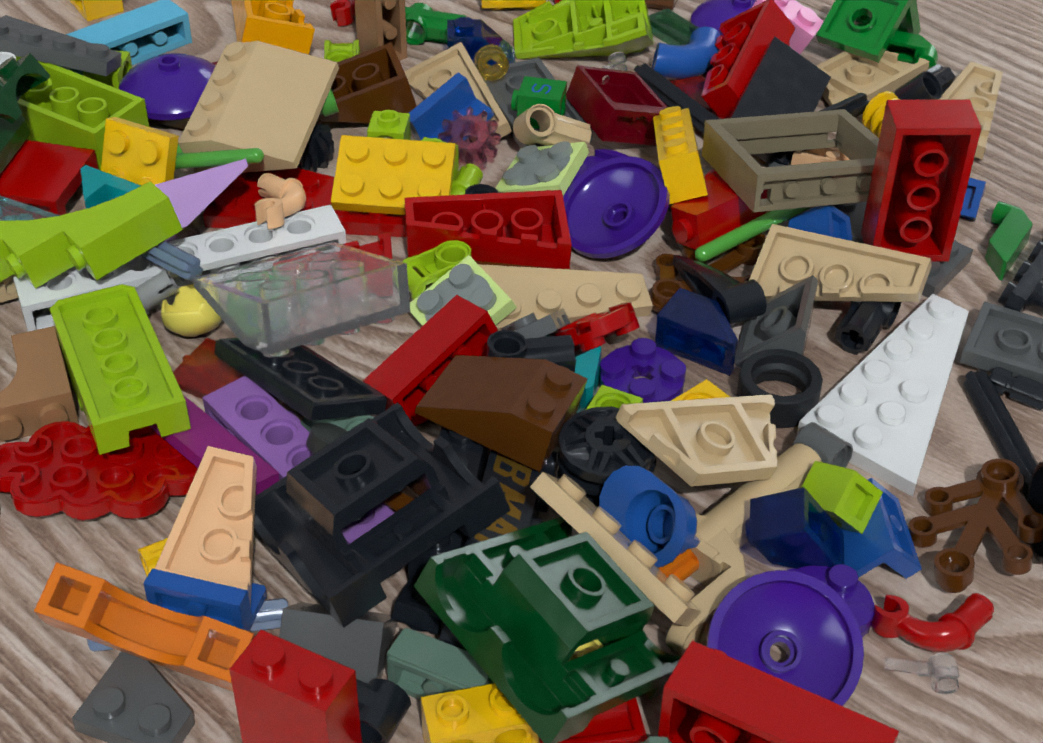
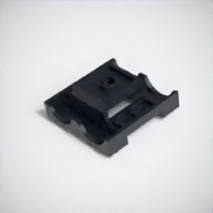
(340, 483)

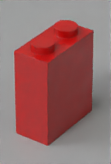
(293, 695)

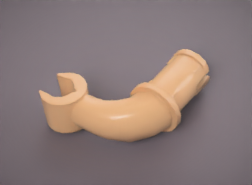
(281, 199)

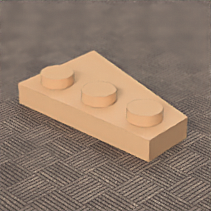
(216, 523)

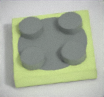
(544, 168)
(469, 282)

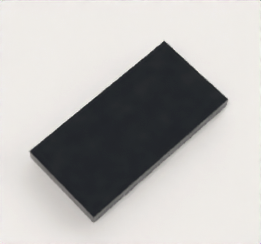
(781, 85)
(304, 381)

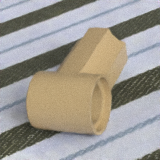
(553, 127)

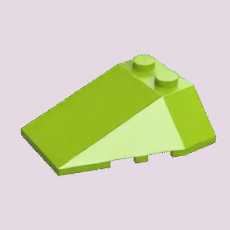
(583, 29)

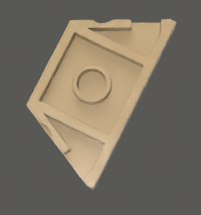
(856, 75)
(708, 438)

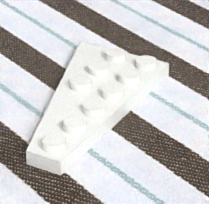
(896, 394)

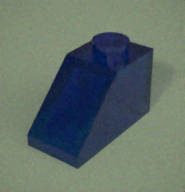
(475, 35)
(697, 331)
(794, 530)

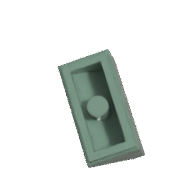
(431, 666)

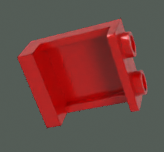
(45, 174)

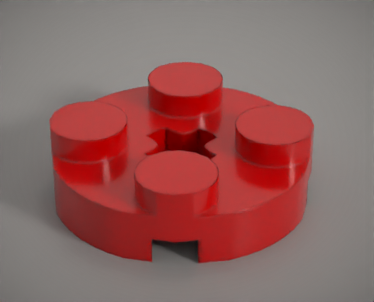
(592, 329)

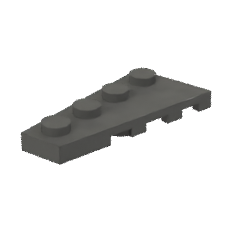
(56, 48)

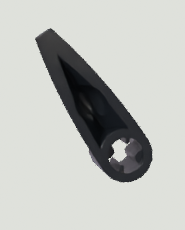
(737, 299)

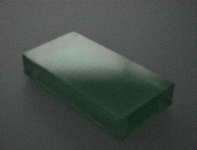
(671, 27)

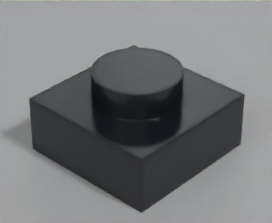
(415, 611)

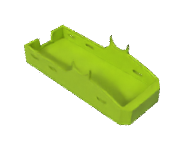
(117, 366)

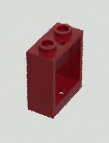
(616, 107)

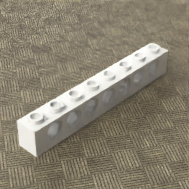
(215, 249)

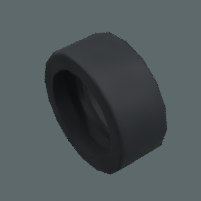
(784, 367)

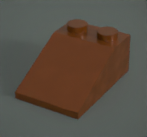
(370, 84)
(505, 404)

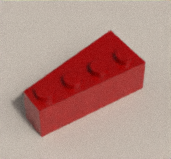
(498, 227)

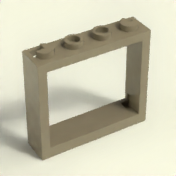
(733, 141)

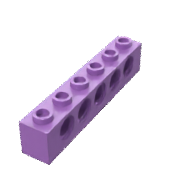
(273, 435)

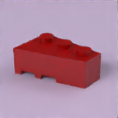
(421, 359)

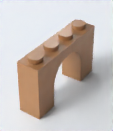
(39, 389)

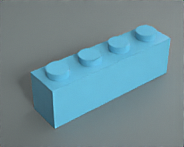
(141, 31)

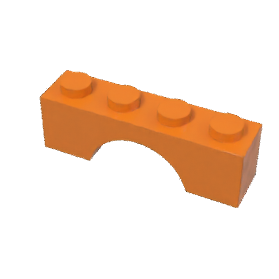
(139, 628)

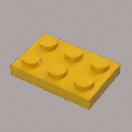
(380, 172)

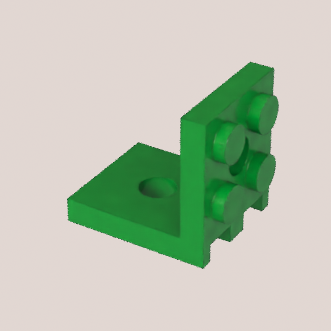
(881, 22)

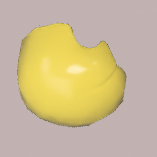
(189, 313)

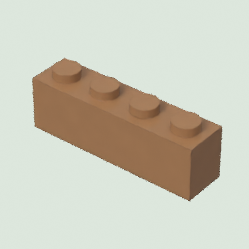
(381, 23)

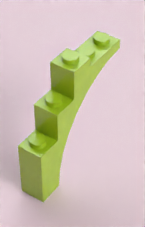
(88, 238)

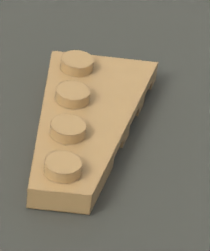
(437, 70)
(982, 88)
(841, 266)
(574, 290)
(635, 560)

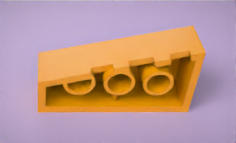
(272, 23)

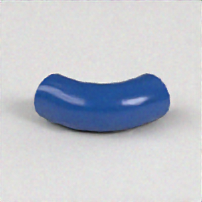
(688, 59)

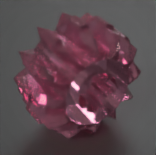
(474, 126)

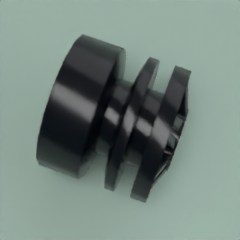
(595, 446)

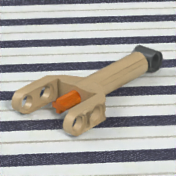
(722, 530)

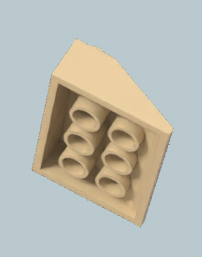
(261, 101)

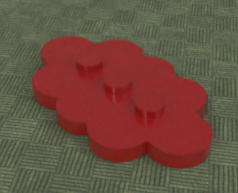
(67, 474)

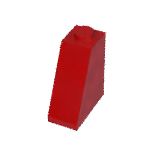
(712, 215)

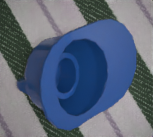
(650, 512)

